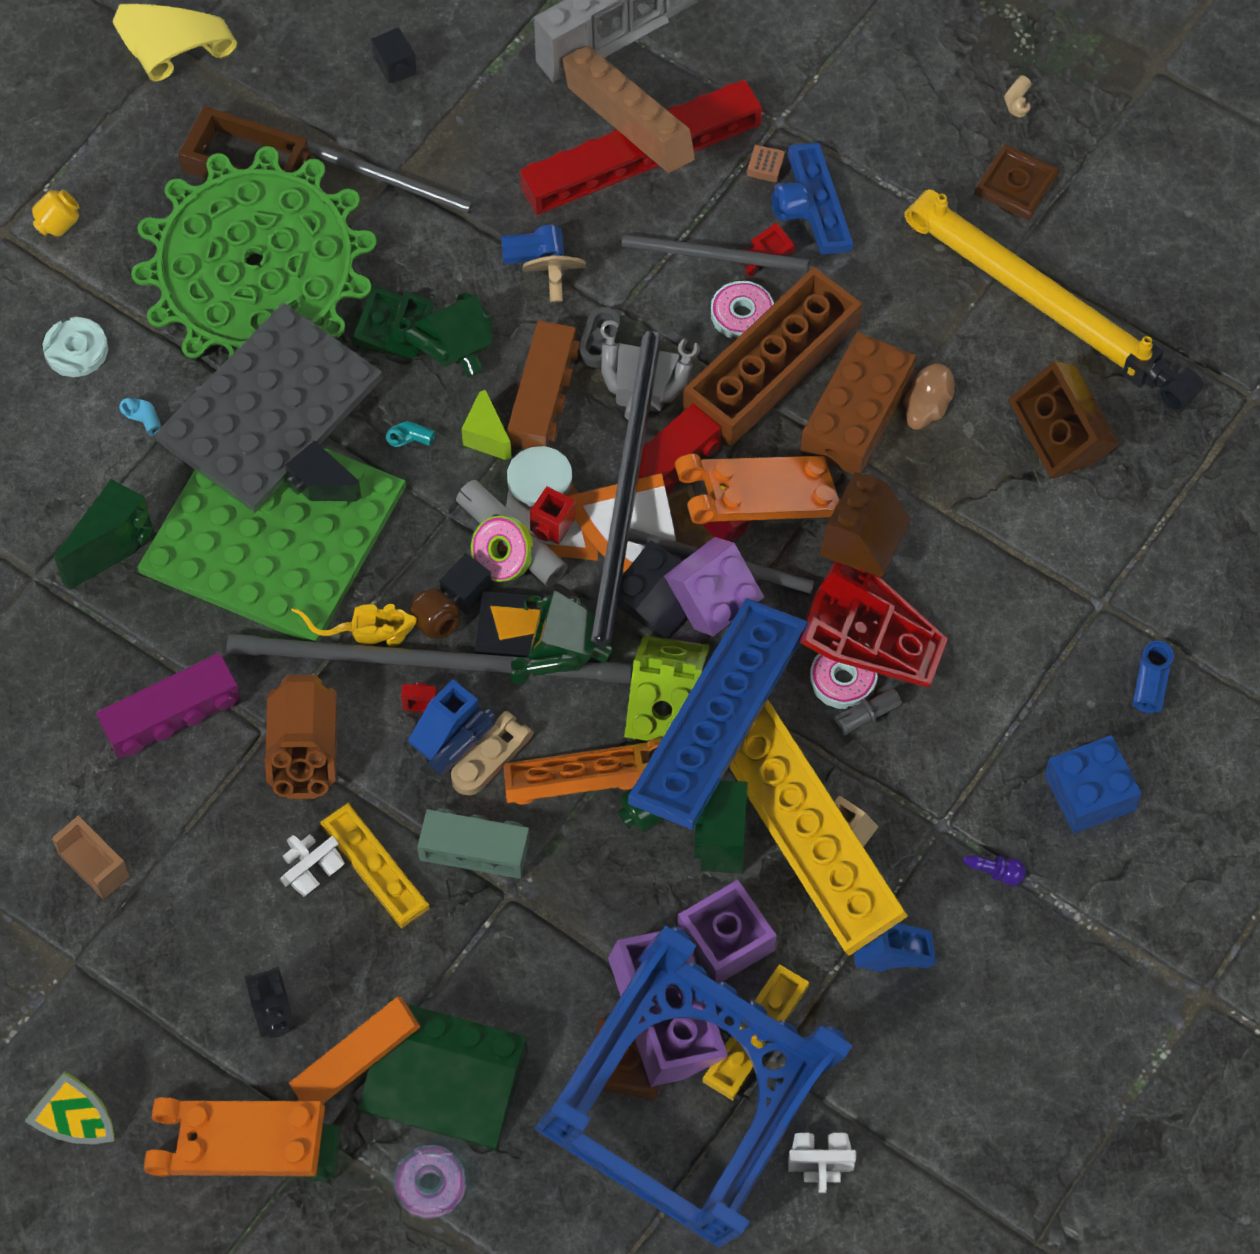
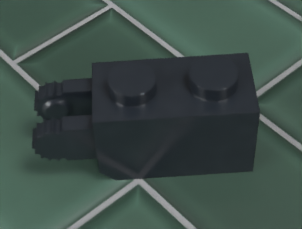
(270, 1003)

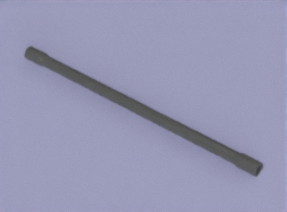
(257, 645)

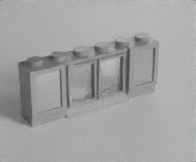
(596, 23)

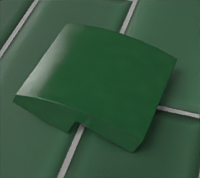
(383, 311)

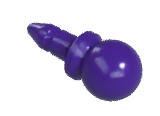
(1009, 871)

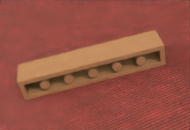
(628, 109)

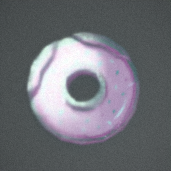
(431, 1202)

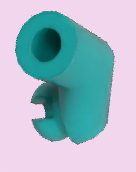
(408, 432)

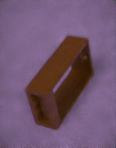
(212, 120)

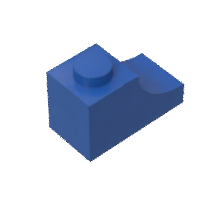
(898, 948)

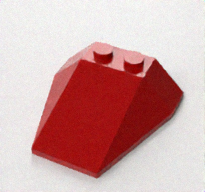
(871, 627)

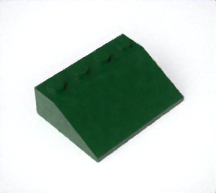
(448, 1078)

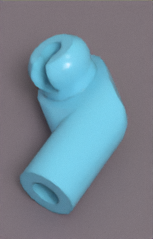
(142, 412)

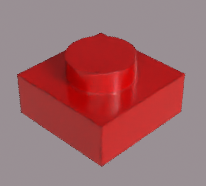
(417, 696)

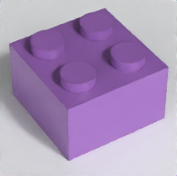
(713, 585)
(727, 932)

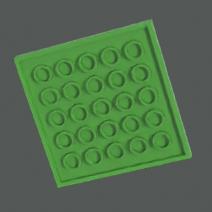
(276, 558)

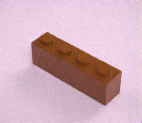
(542, 386)

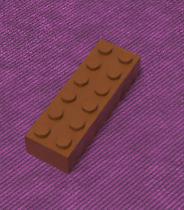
(774, 354)

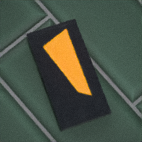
(509, 628)

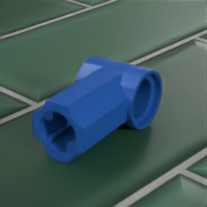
(527, 247)
(1152, 678)

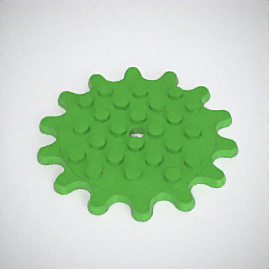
(242, 214)

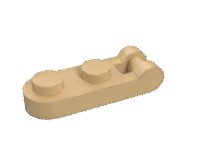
(487, 757)

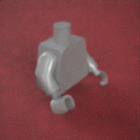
(620, 369)

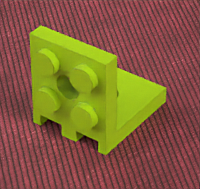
(661, 672)

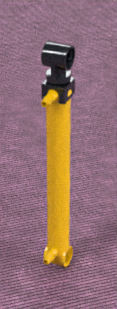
(1139, 359)

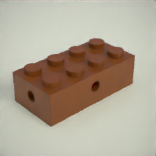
(858, 403)

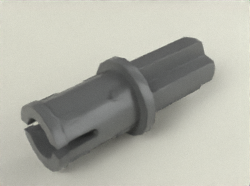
(867, 711)

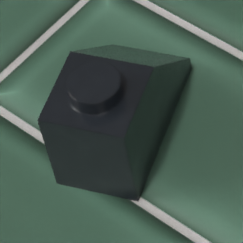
(321, 476)

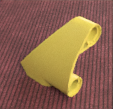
(162, 32)

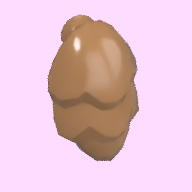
(929, 395)

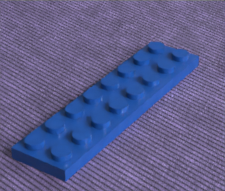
(717, 714)

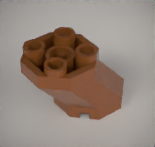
(301, 737)

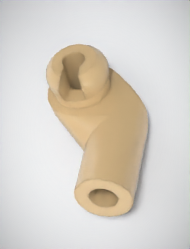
(1014, 97)

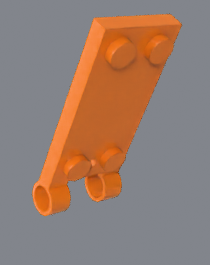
(759, 488)
(576, 772)
(239, 1138)

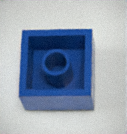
(1092, 784)

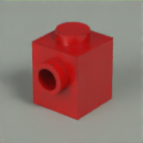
(552, 515)

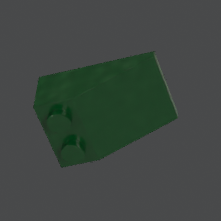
(104, 535)

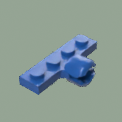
(813, 199)

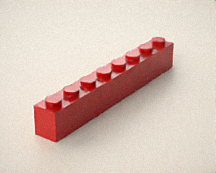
(615, 158)

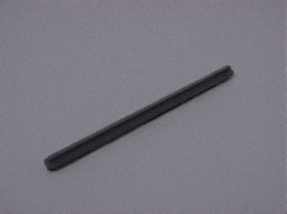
(626, 490)

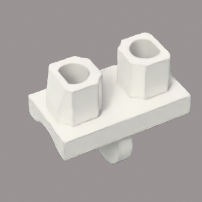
(324, 855)
(821, 1165)

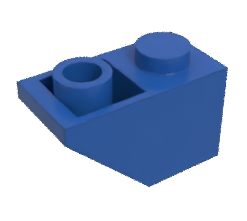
(443, 719)

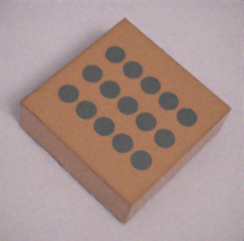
(766, 163)

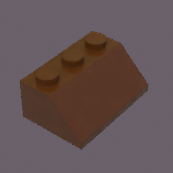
(1063, 420)
(865, 526)

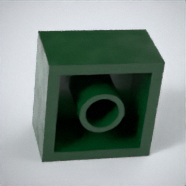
(722, 829)

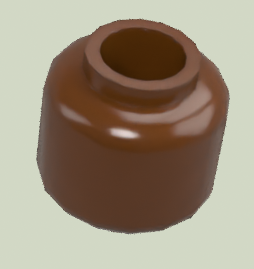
(435, 613)

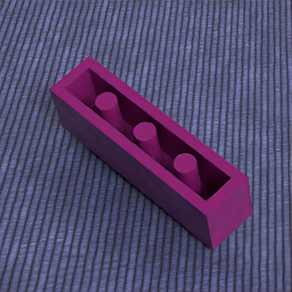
(168, 706)

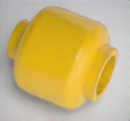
(55, 213)

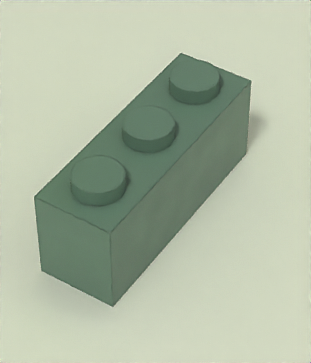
(474, 843)

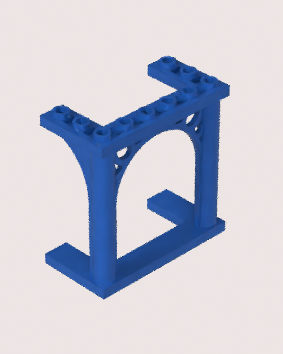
(805, 1061)

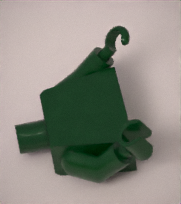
(451, 333)
(560, 638)

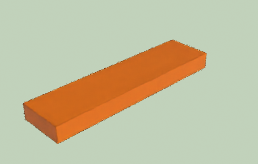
(356, 1053)

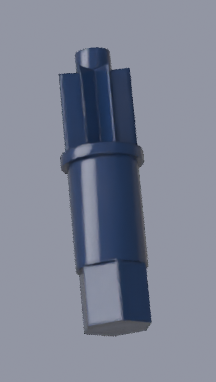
(462, 742)

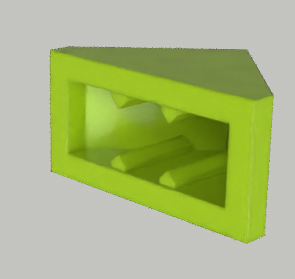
(484, 429)

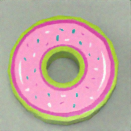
(519, 544)

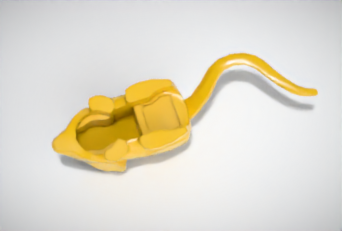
(371, 625)

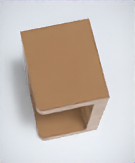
(91, 857)

